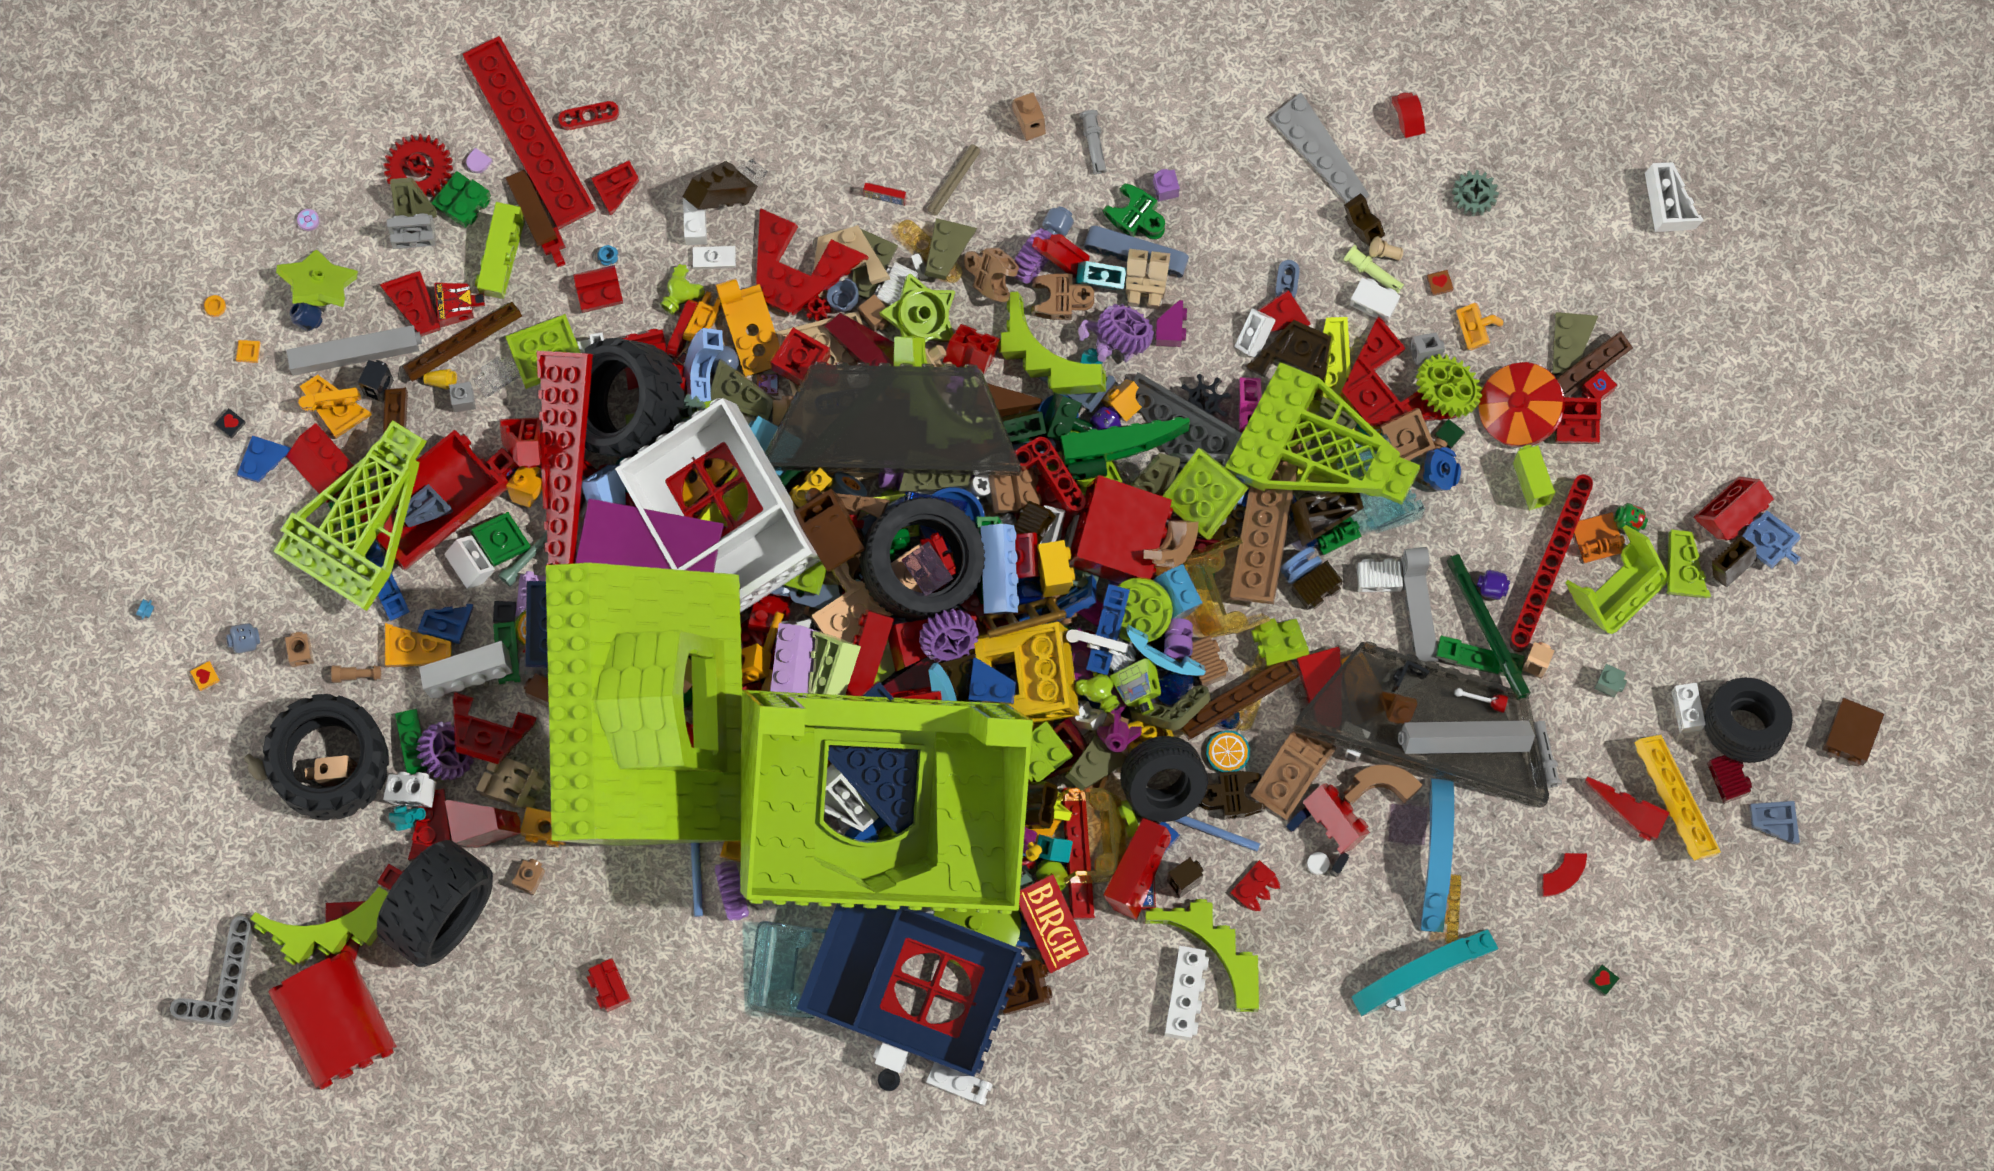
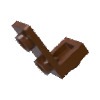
(1398, 708)

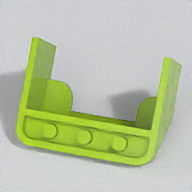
(1627, 589)

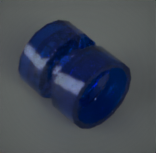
(1029, 590)
(1174, 686)

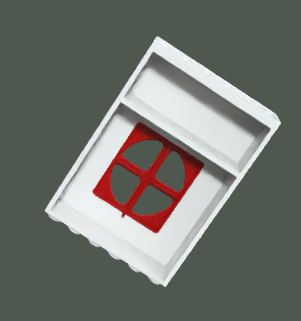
(761, 547)

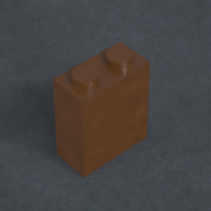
(1852, 732)

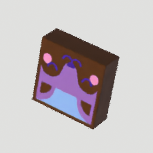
(769, 383)

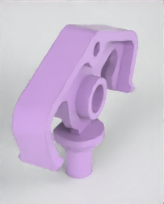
(1102, 348)

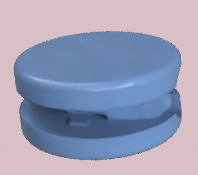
(1299, 565)

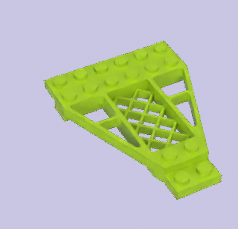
(1277, 420)
(334, 563)

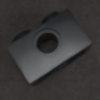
(375, 380)

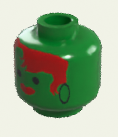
(1631, 516)

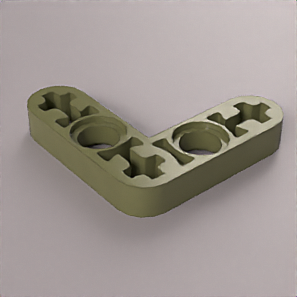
(1177, 716)

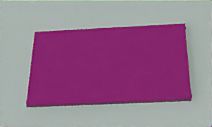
(621, 537)

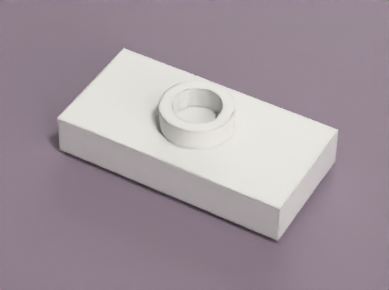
(714, 257)

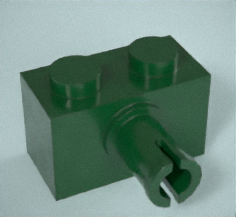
(1062, 417)
(1024, 425)

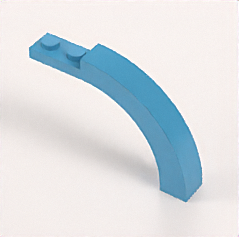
(1439, 855)

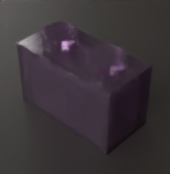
(927, 569)

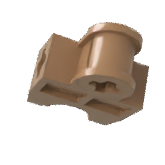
(990, 272)
(1071, 297)

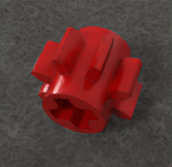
(822, 310)

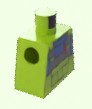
(1138, 685)

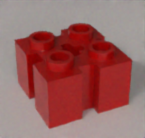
(971, 348)

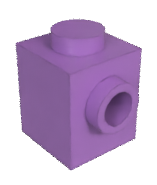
(1166, 185)

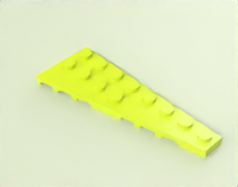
(1337, 374)

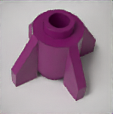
(1118, 734)

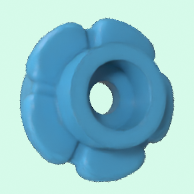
(607, 249)
(145, 609)

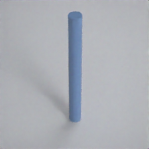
(1219, 833)
(696, 878)

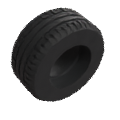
(1761, 700)
(1157, 755)

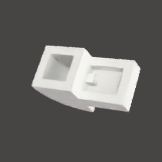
(1089, 718)

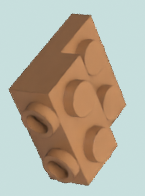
(1409, 434)
(1014, 492)

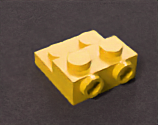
(813, 480)

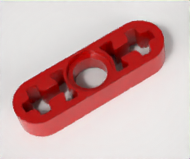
(582, 110)
(677, 342)

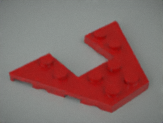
(790, 288)
(1366, 390)

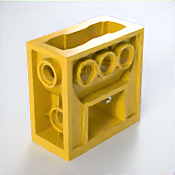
(1032, 665)

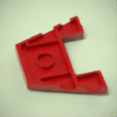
(484, 738)

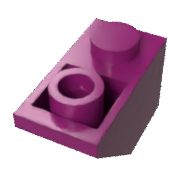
(1169, 326)

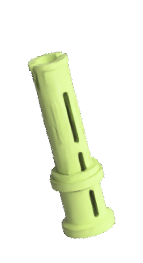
(1365, 264)

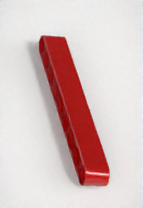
(1553, 553)

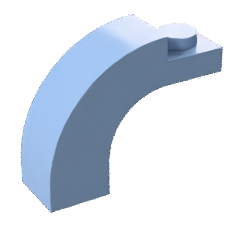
(699, 360)

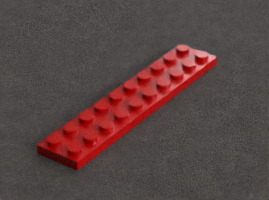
(529, 132)

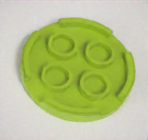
(1147, 608)

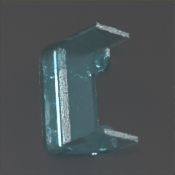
(775, 968)

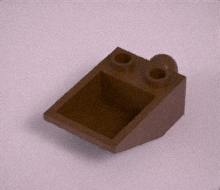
(829, 528)

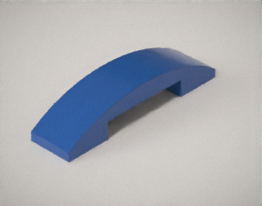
(390, 593)
(1109, 627)

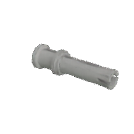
(1092, 132)
(1549, 764)

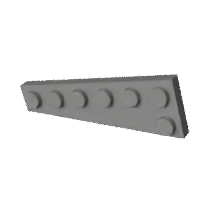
(1308, 135)

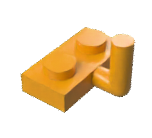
(1474, 325)

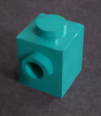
(1055, 848)

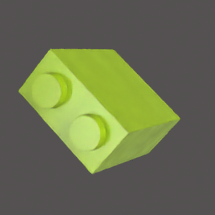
(1533, 477)

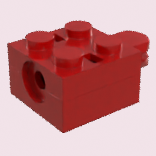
(797, 355)

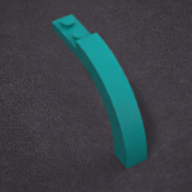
(1423, 970)

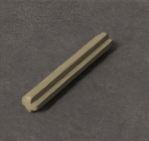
(953, 180)

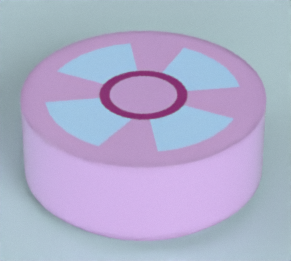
(308, 220)

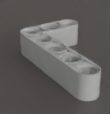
(1415, 566)
(226, 982)

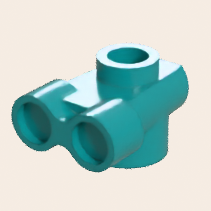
(404, 818)

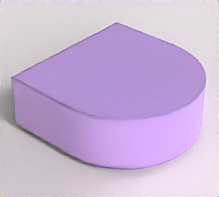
(478, 161)

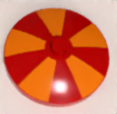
(1521, 404)

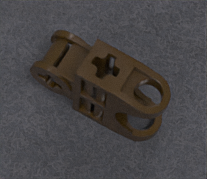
(1225, 797)

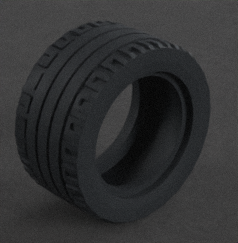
(958, 532)

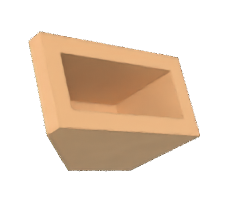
(1538, 659)

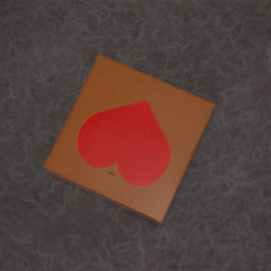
(1440, 283)

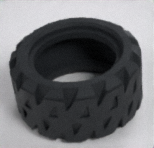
(658, 396)
(297, 722)
(434, 903)

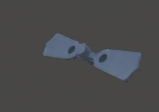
(827, 595)

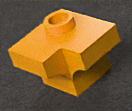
(1123, 399)
(525, 485)

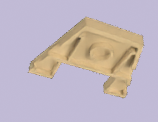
(855, 239)

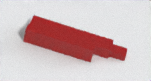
(1061, 252)

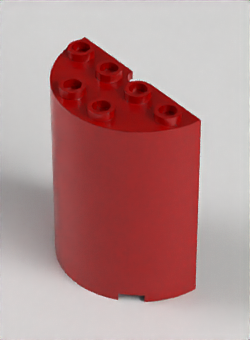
(332, 1019)

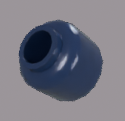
(306, 316)

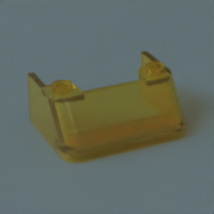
(1211, 614)
(1112, 833)

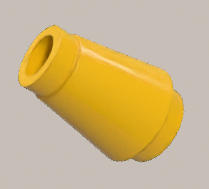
(440, 378)

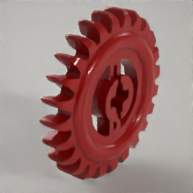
(414, 153)

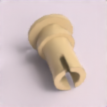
(1382, 248)

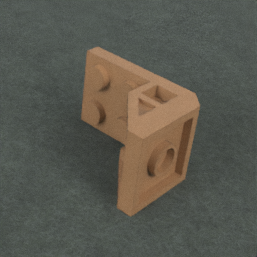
(1292, 773)

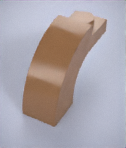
(1177, 545)

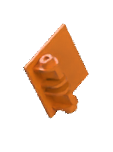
(1598, 538)

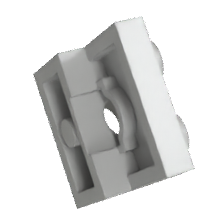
(421, 223)

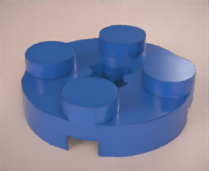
(1433, 473)

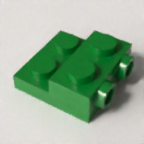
(462, 199)

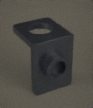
(1408, 667)

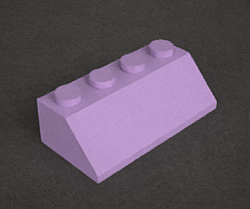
(793, 659)

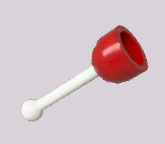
(1498, 702)

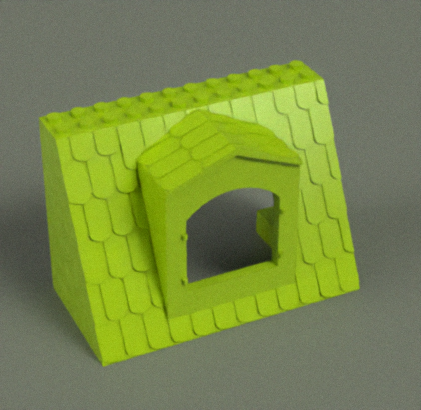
(618, 704)
(966, 808)

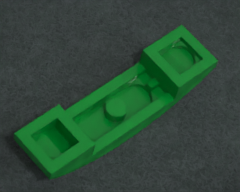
(1472, 657)

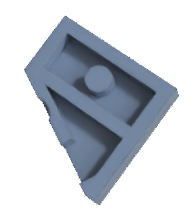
(425, 507)
(1776, 819)

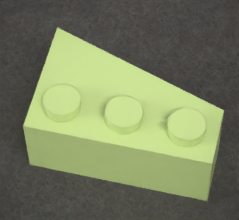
(832, 664)

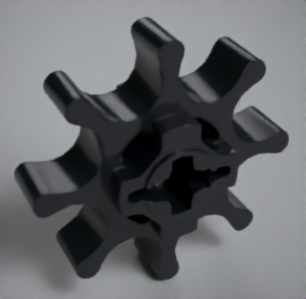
(1197, 395)

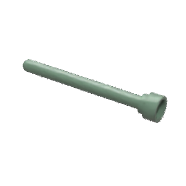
(510, 574)

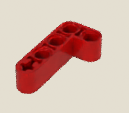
(1053, 477)

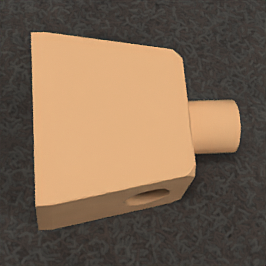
(331, 770)

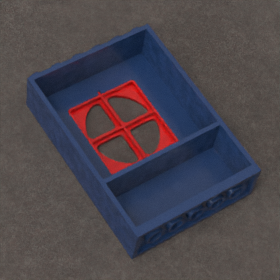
(864, 959)

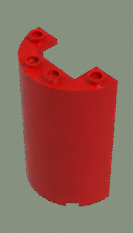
(459, 480)

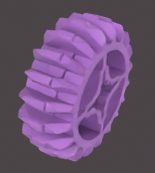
(1030, 260)
(1125, 329)
(948, 635)
(452, 766)
(729, 886)

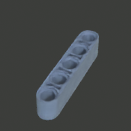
(1118, 244)

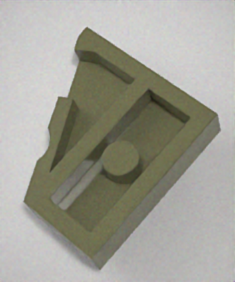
(410, 199)

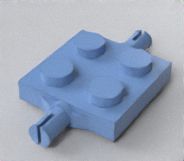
(1772, 539)

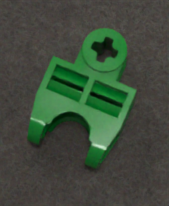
(1137, 215)

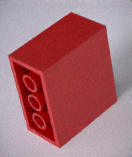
(1117, 529)

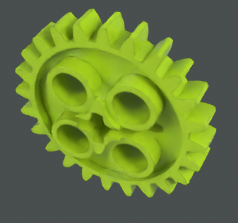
(1448, 386)

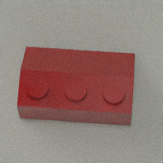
(318, 459)
(1734, 508)

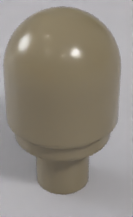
(255, 767)

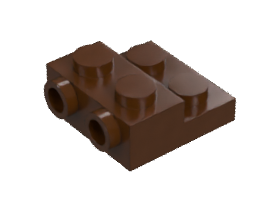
(1029, 988)

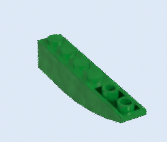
(1120, 441)

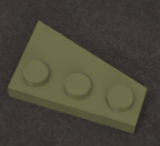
(946, 246)
(1570, 339)
(1327, 411)
(929, 482)
(1094, 764)

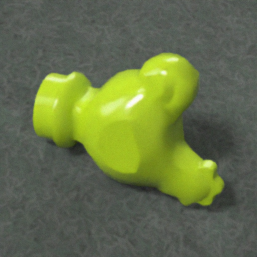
(680, 290)
(1098, 690)

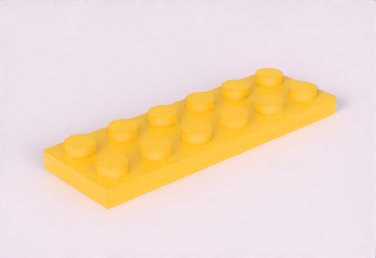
(1677, 797)

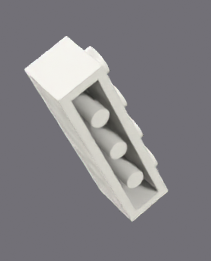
(466, 670)
(1185, 993)

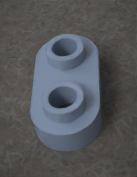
(1285, 281)

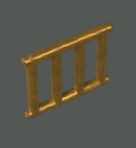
(1030, 609)

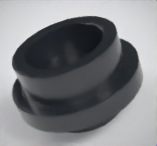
(888, 1080)

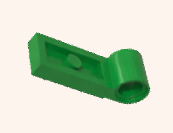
(409, 733)

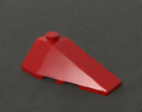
(1641, 816)

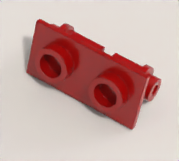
(939, 546)

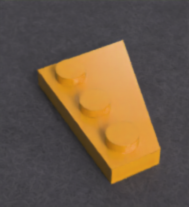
(340, 417)

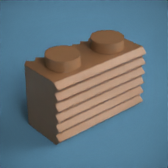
(1206, 653)

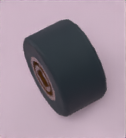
(846, 484)

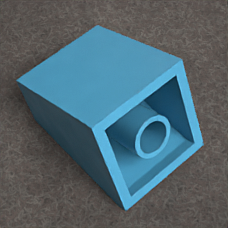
(1181, 591)

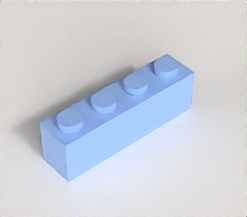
(1000, 569)

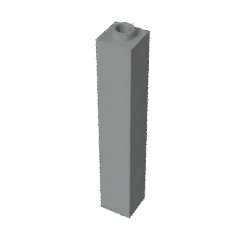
(353, 350)
(1466, 737)

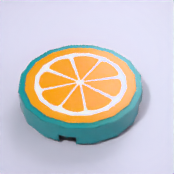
(1228, 751)

